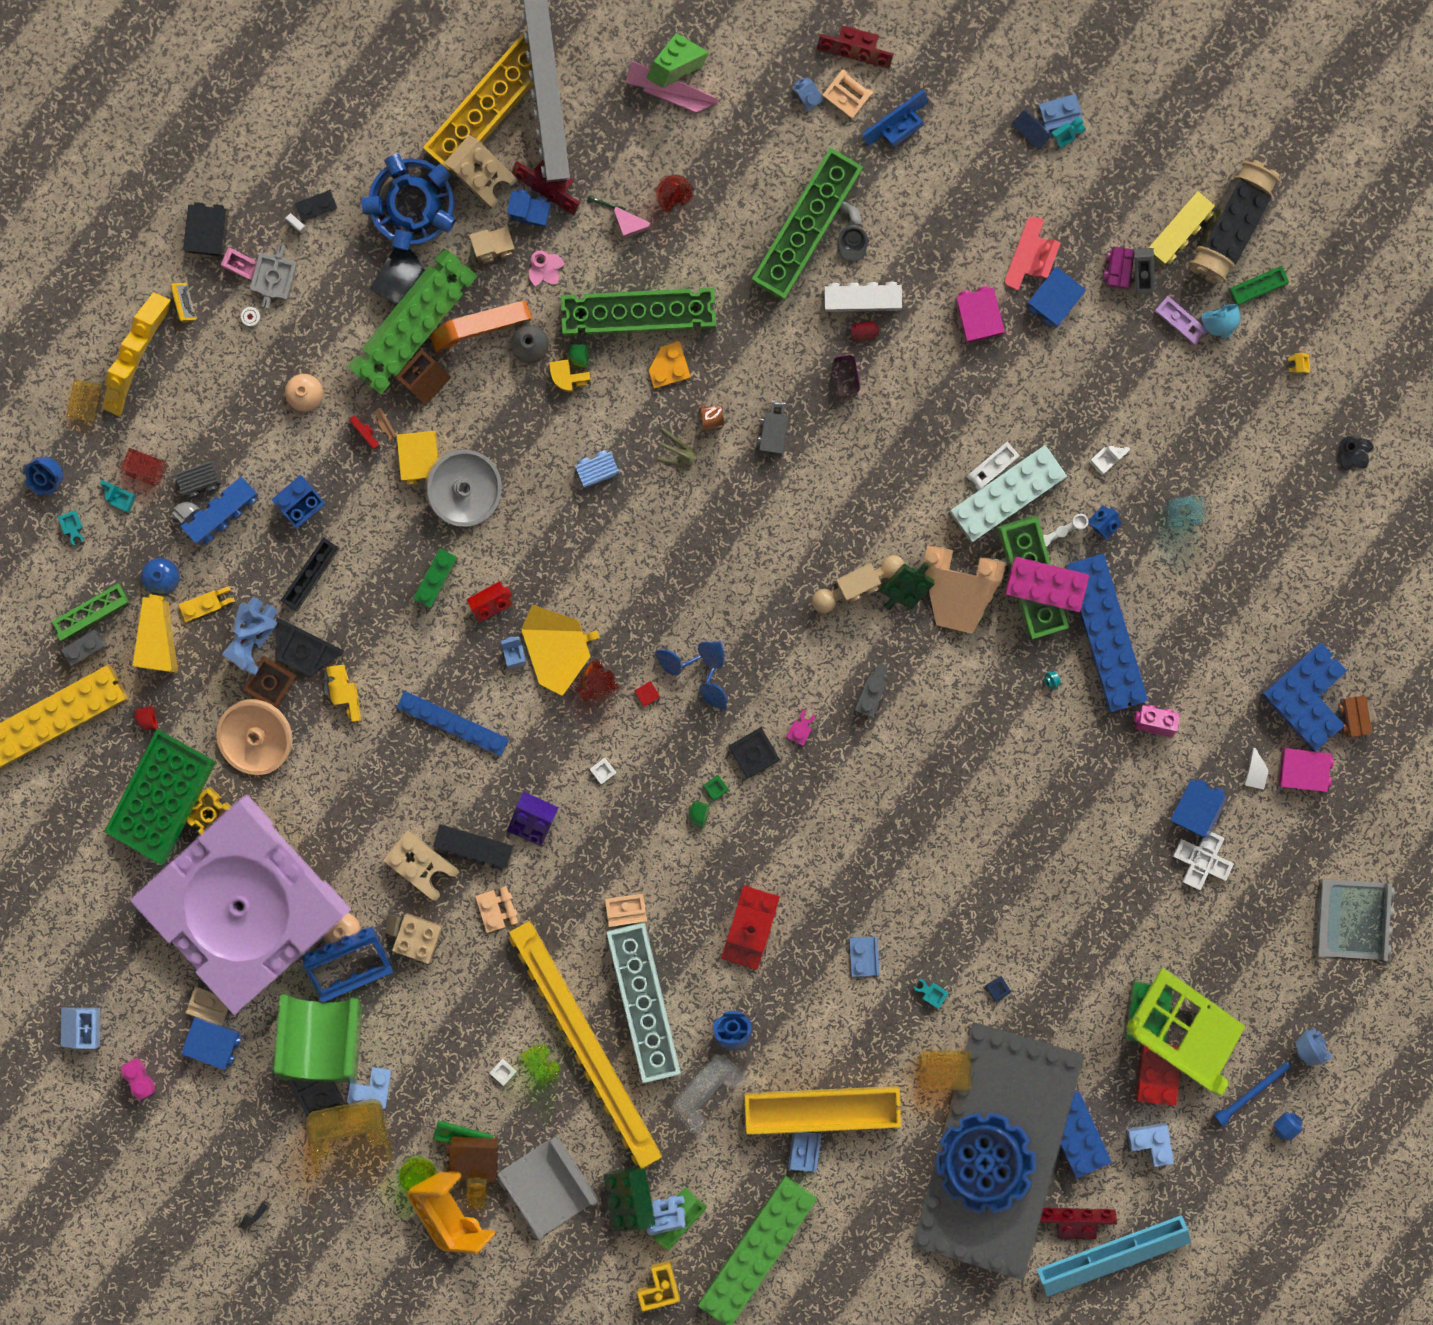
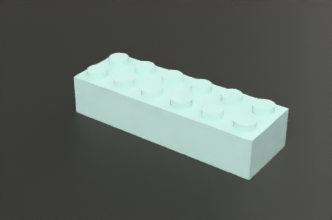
(1008, 493)

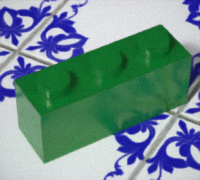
(435, 578)

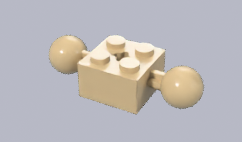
(856, 583)

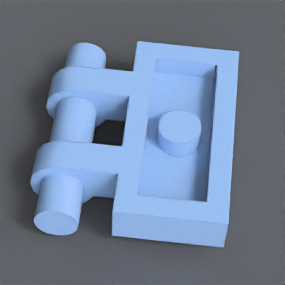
(669, 1219)

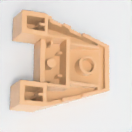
(961, 597)

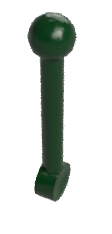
(591, 199)

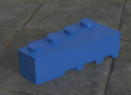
(220, 512)

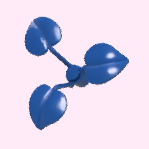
(712, 656)

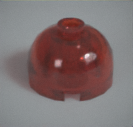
(672, 191)

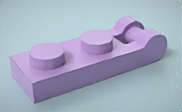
(1180, 320)

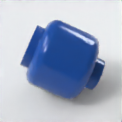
(1288, 1126)

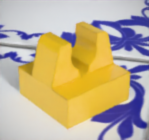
(1302, 363)

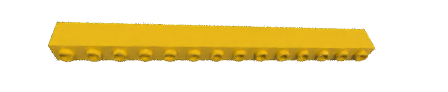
(585, 1044)

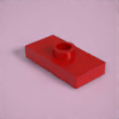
(365, 431)

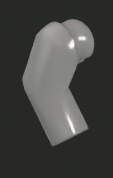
(854, 214)

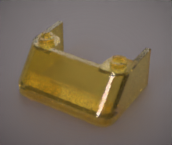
(344, 1122)

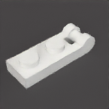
(993, 465)

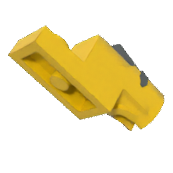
(341, 691)

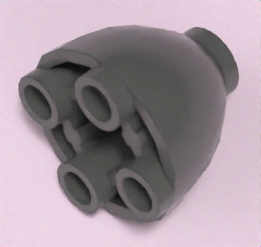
(533, 352)

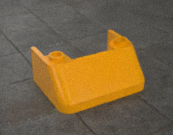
(443, 1217)

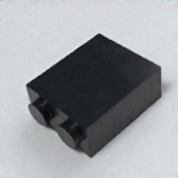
(206, 229)

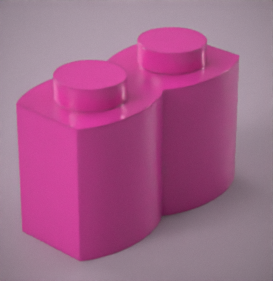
(140, 1083)

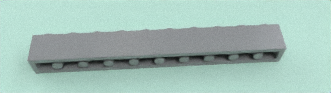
(546, 90)

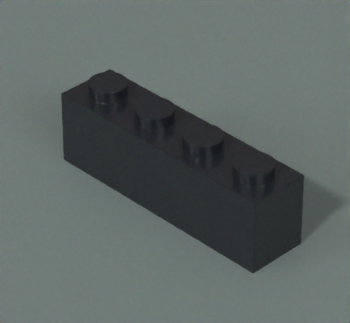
(473, 846)

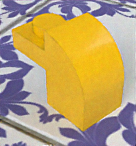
(562, 376)

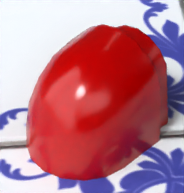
(146, 718)

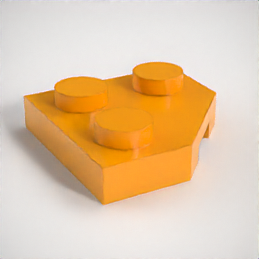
(669, 366)

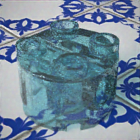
(1174, 509)

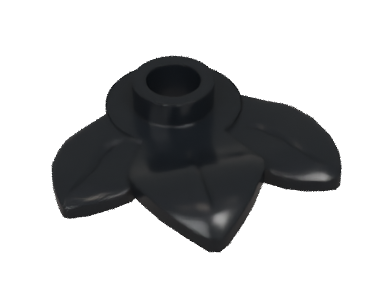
(1357, 454)

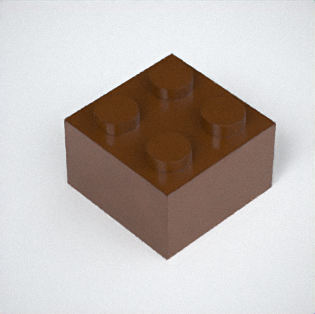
(270, 682)

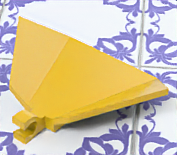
(556, 647)

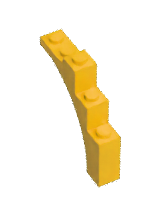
(131, 351)

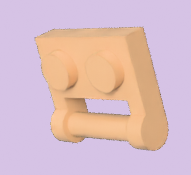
(843, 99)

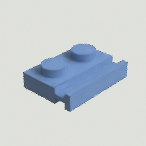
(1060, 111)
(864, 956)
(804, 1151)

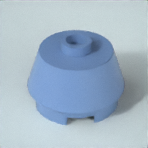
(1312, 1048)

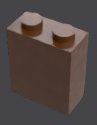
(473, 1158)

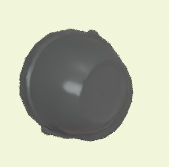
(853, 242)

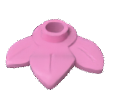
(547, 270)

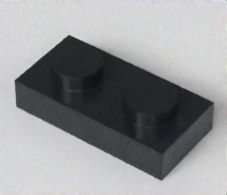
(316, 205)

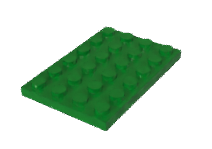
(160, 797)

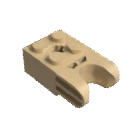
(479, 169)
(425, 865)

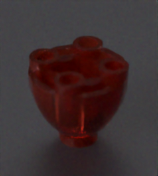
(597, 682)

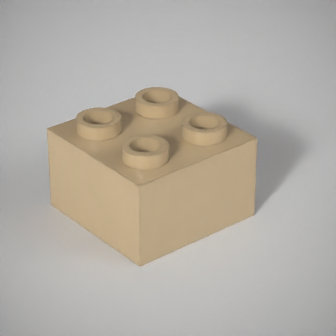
(417, 938)

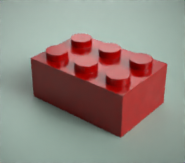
(1156, 1078)

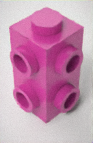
(1156, 720)

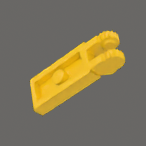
(204, 604)

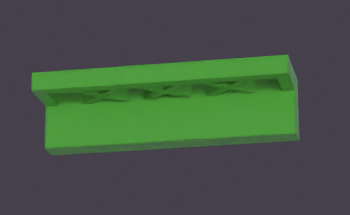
(93, 618)

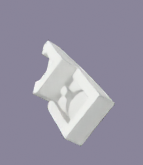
(1107, 458)
(1257, 771)

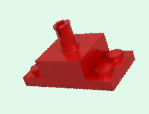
(750, 927)

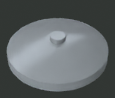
(463, 487)

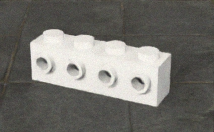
(862, 298)

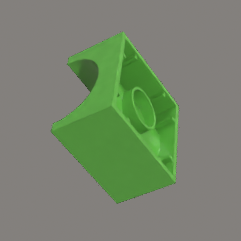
(318, 1040)

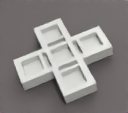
(1203, 860)

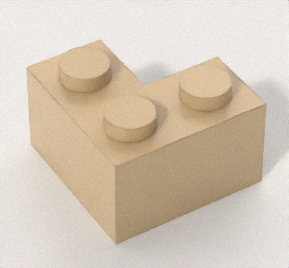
(492, 244)

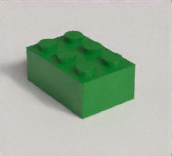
(1155, 1020)

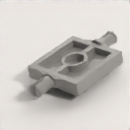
(273, 276)

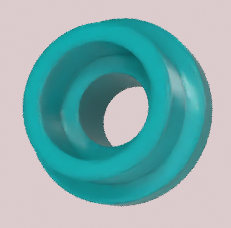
(1052, 680)

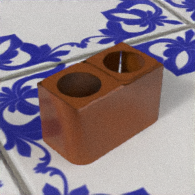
(712, 418)

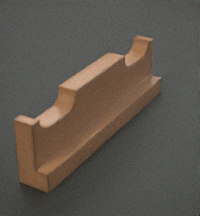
(384, 424)

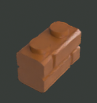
(1355, 716)

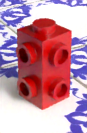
(490, 601)

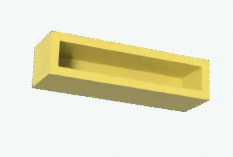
(1181, 227)

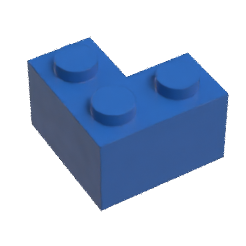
(528, 210)

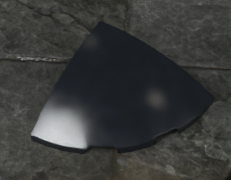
(397, 275)

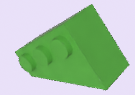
(676, 60)

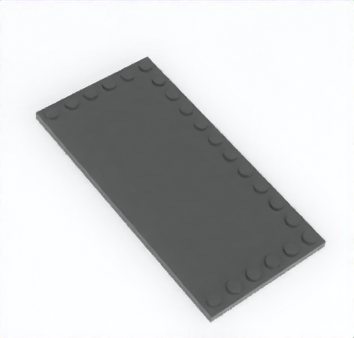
(1035, 1090)

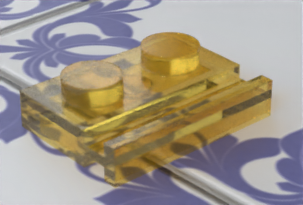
(84, 400)

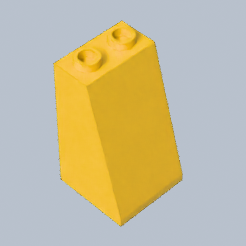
(155, 636)

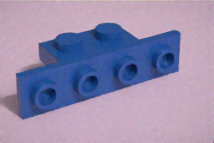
(899, 123)

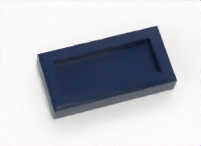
(1032, 129)

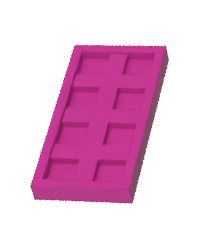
(1047, 584)

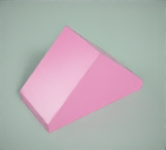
(630, 223)
(239, 263)

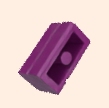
(1119, 268)

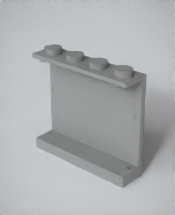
(547, 1187)

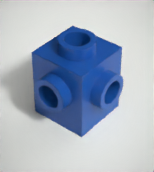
(1105, 522)

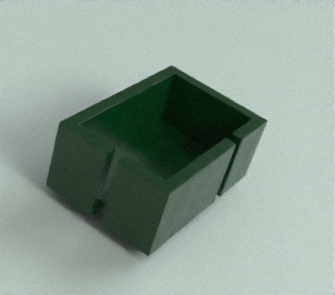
(629, 1199)

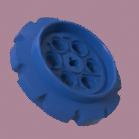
(1018, 1162)

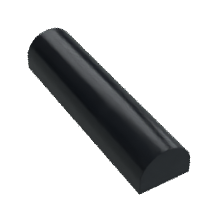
(310, 574)

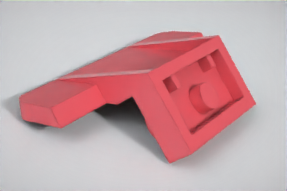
(1033, 255)

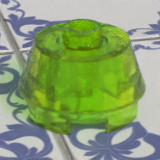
(415, 1170)

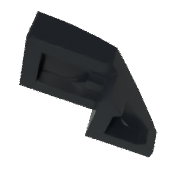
(249, 1219)

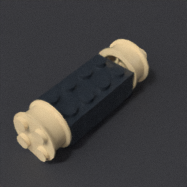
(1234, 221)

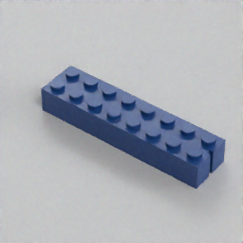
(1108, 637)

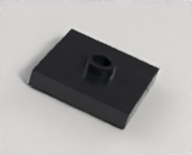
(754, 753)

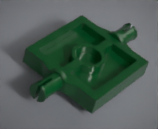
(907, 586)

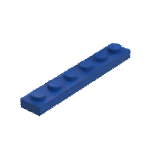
(452, 723)

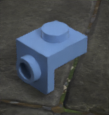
(807, 93)
(513, 652)

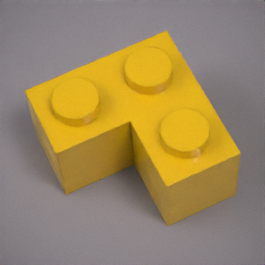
(663, 1291)

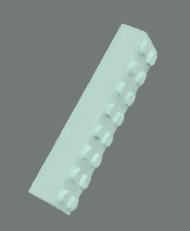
(643, 1002)

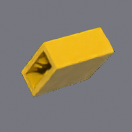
(417, 455)

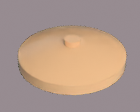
(254, 737)

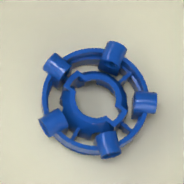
(397, 168)

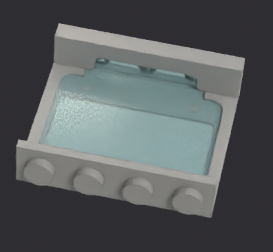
(1354, 919)

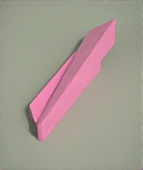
(675, 93)

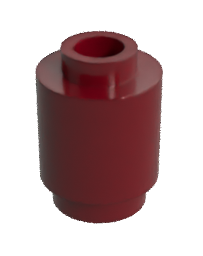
(865, 331)

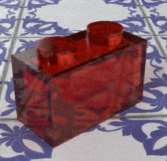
(144, 466)

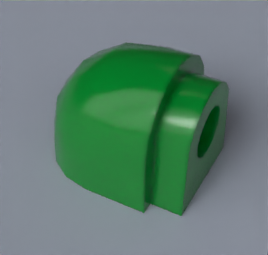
(578, 355)
(699, 813)

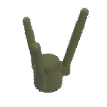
(685, 456)

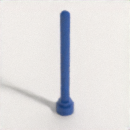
(1224, 1115)

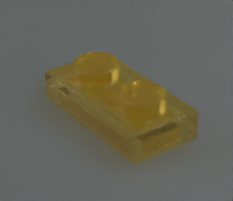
(476, 1193)

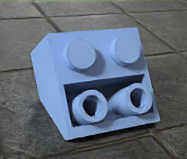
(80, 1027)

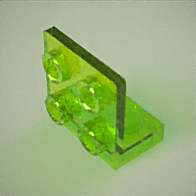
(540, 1063)

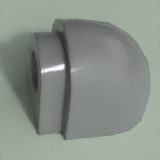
(184, 512)

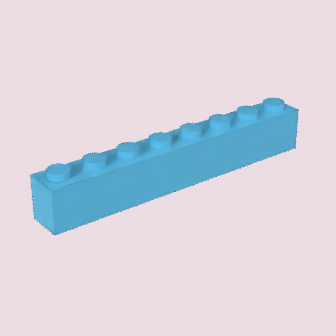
(1114, 1256)

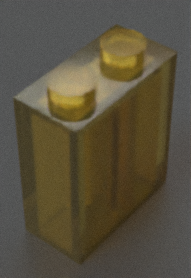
(945, 1069)

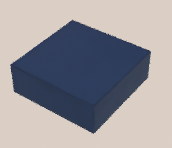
(998, 988)

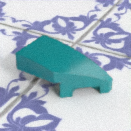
(118, 497)

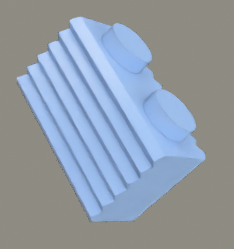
(597, 469)

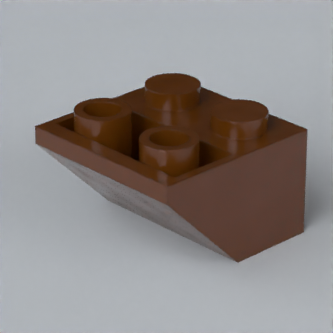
(423, 377)

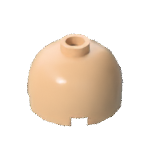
(304, 392)
(345, 927)

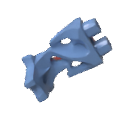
(255, 622)

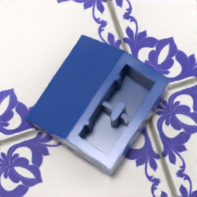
(298, 501)

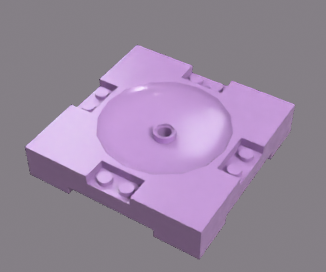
(199, 911)

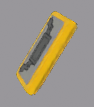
(183, 302)

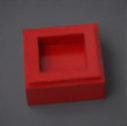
(647, 693)

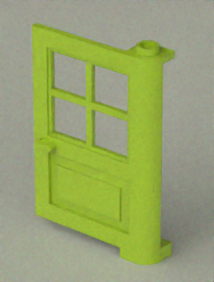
(1207, 1040)

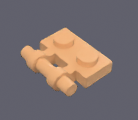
(491, 911)

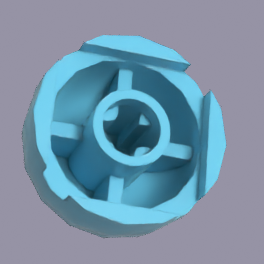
(1222, 321)

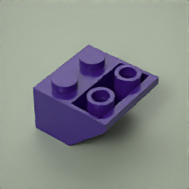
(532, 819)

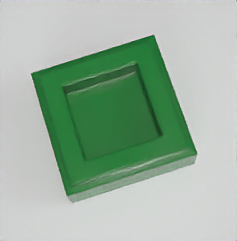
(715, 787)

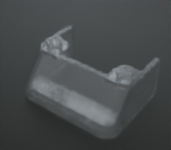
(702, 1086)

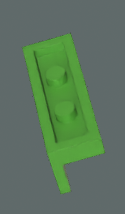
(692, 1210)

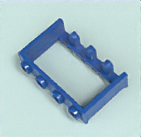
(340, 948)

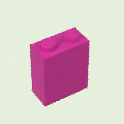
(979, 314)
(1305, 770)

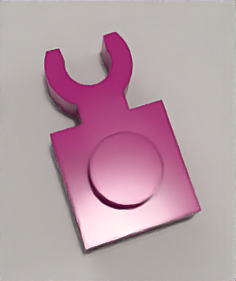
(799, 730)

